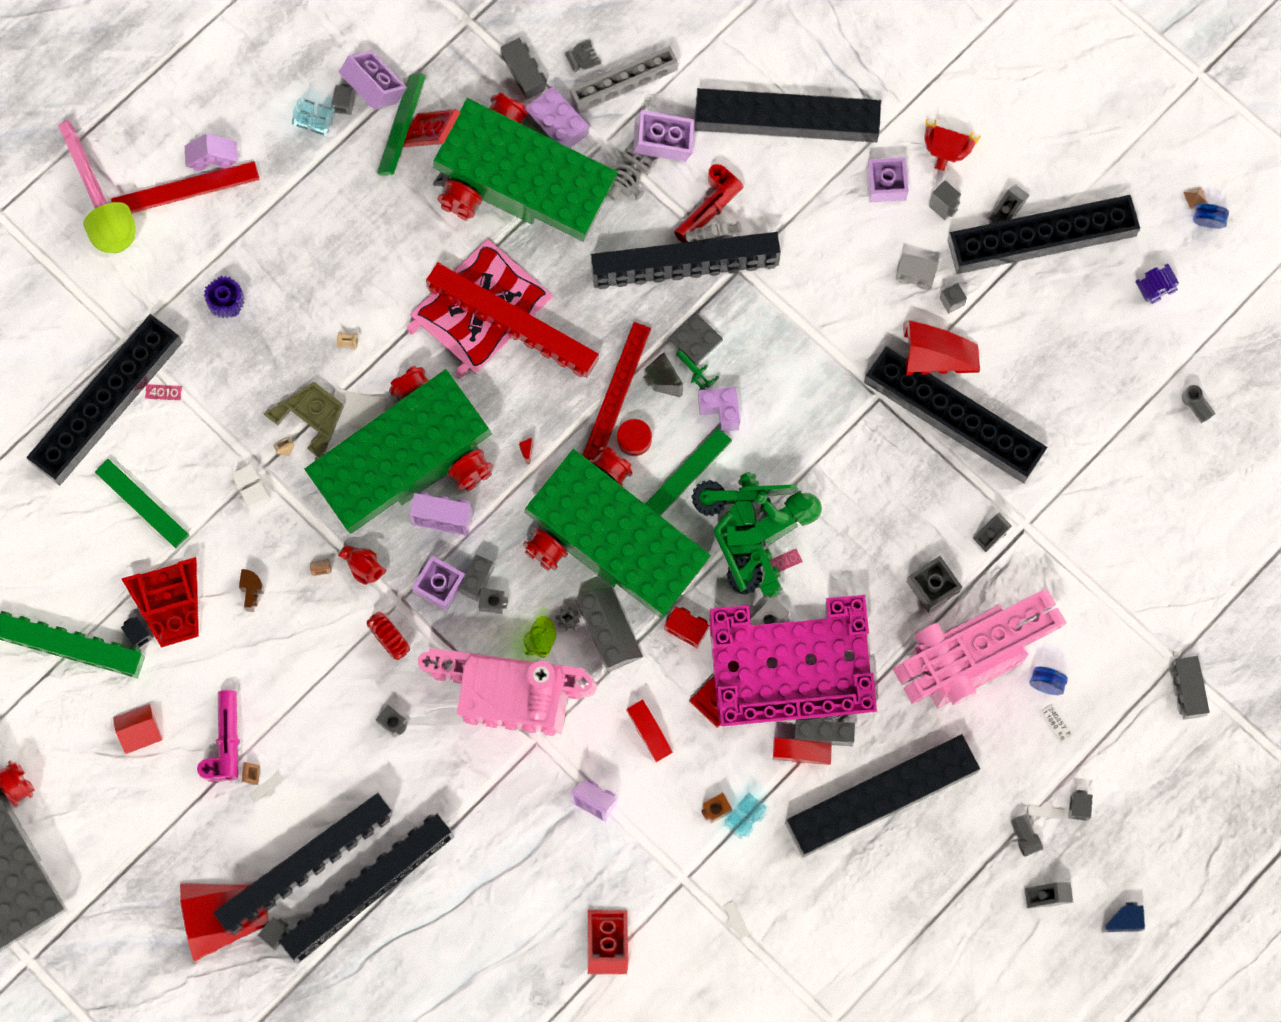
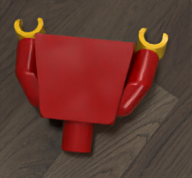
(947, 144)

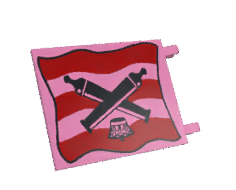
(463, 333)

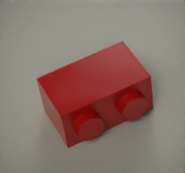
(687, 627)

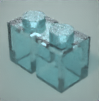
(304, 116)
(751, 808)

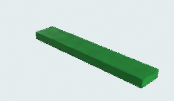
(401, 125)
(689, 472)
(142, 503)

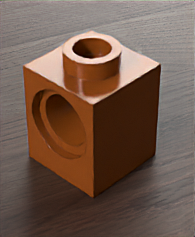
(720, 800)

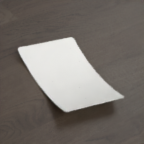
(359, 408)

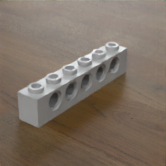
(624, 79)

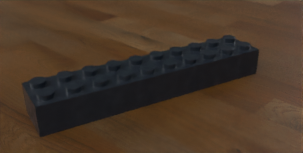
(787, 115)
(1043, 234)
(685, 260)
(104, 399)
(956, 415)
(882, 795)
(302, 864)
(366, 888)

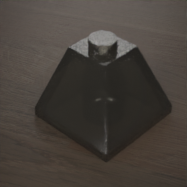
(663, 377)

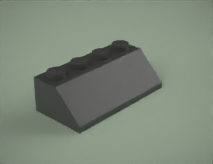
(608, 628)

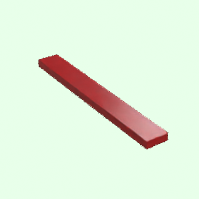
(189, 187)
(617, 390)

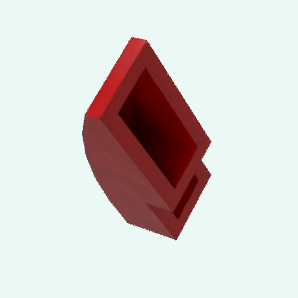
(649, 730)
(801, 751)

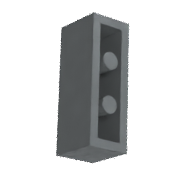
(523, 68)
(1189, 688)
(825, 732)

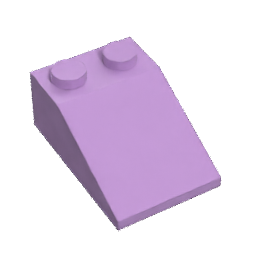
(594, 800)

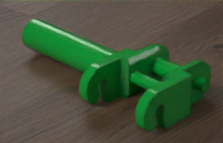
(689, 363)

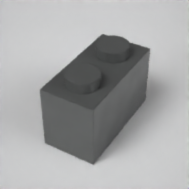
(945, 200)
(476, 577)

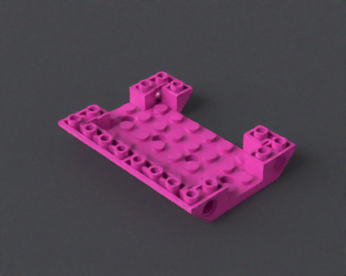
(793, 687)

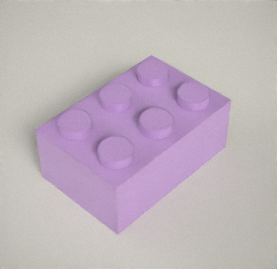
(372, 79)
(556, 118)
(663, 136)
(441, 513)

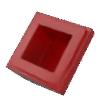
(526, 449)

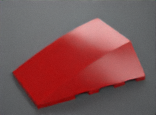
(938, 350)
(168, 601)
(201, 927)

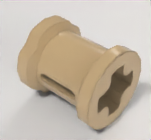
(341, 340)

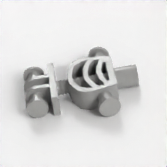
(621, 185)
(713, 231)

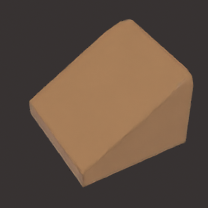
(320, 567)

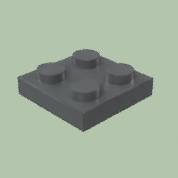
(696, 339)

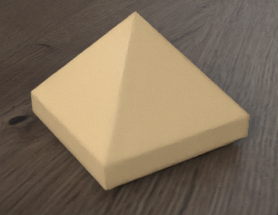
(284, 447)

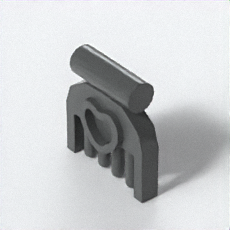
(581, 58)

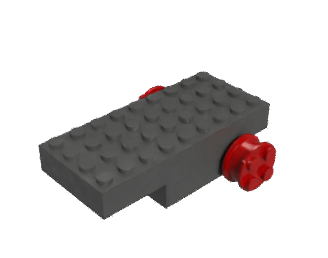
(26, 890)

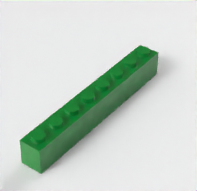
(71, 646)

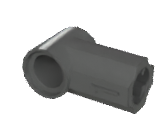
(1199, 406)
(1027, 839)

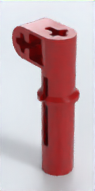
(712, 204)

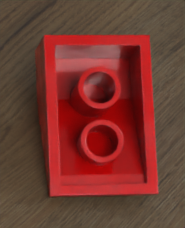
(607, 942)

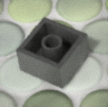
(934, 584)

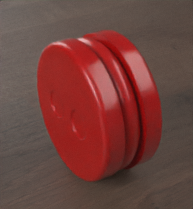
(634, 437)

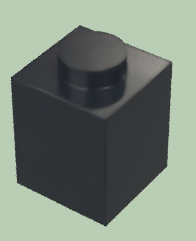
(136, 632)

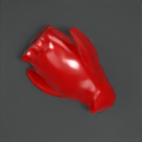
(362, 564)

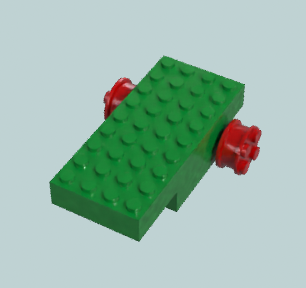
(519, 170)
(404, 450)
(611, 531)

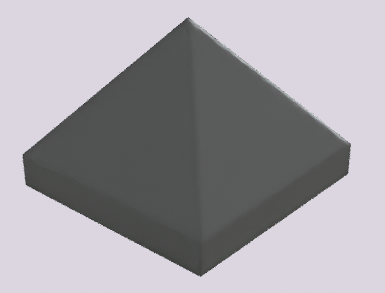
(441, 180)

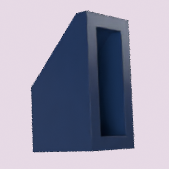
(1127, 919)

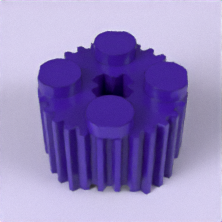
(1157, 284)
(216, 300)

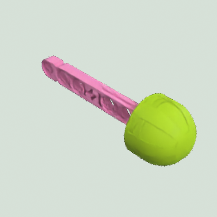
(109, 224)

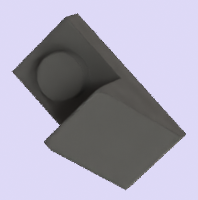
(992, 532)

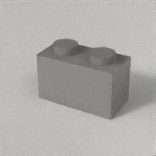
(916, 271)

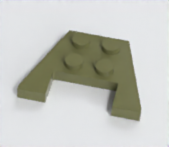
(316, 409)

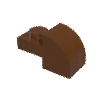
(252, 586)

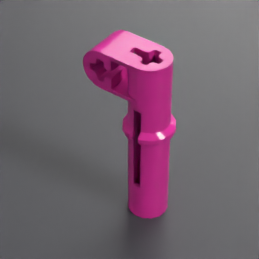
(226, 741)

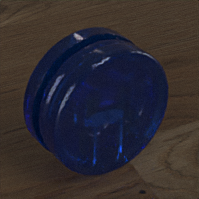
(1211, 216)
(1048, 680)

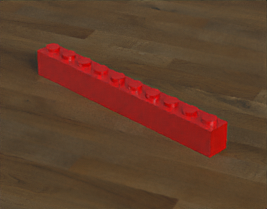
(512, 320)

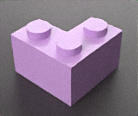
(210, 150)
(721, 402)

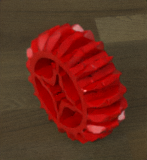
(388, 635)

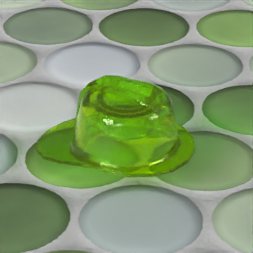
(540, 638)

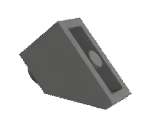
(1009, 204)
(1049, 895)

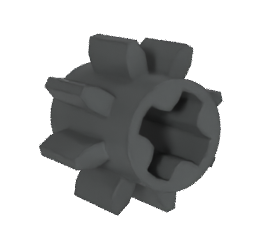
(563, 616)

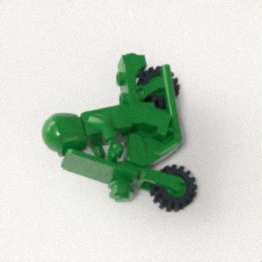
(743, 536)

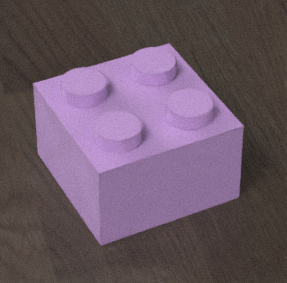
(887, 179)
(438, 583)

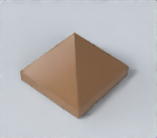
(1195, 197)
(250, 773)

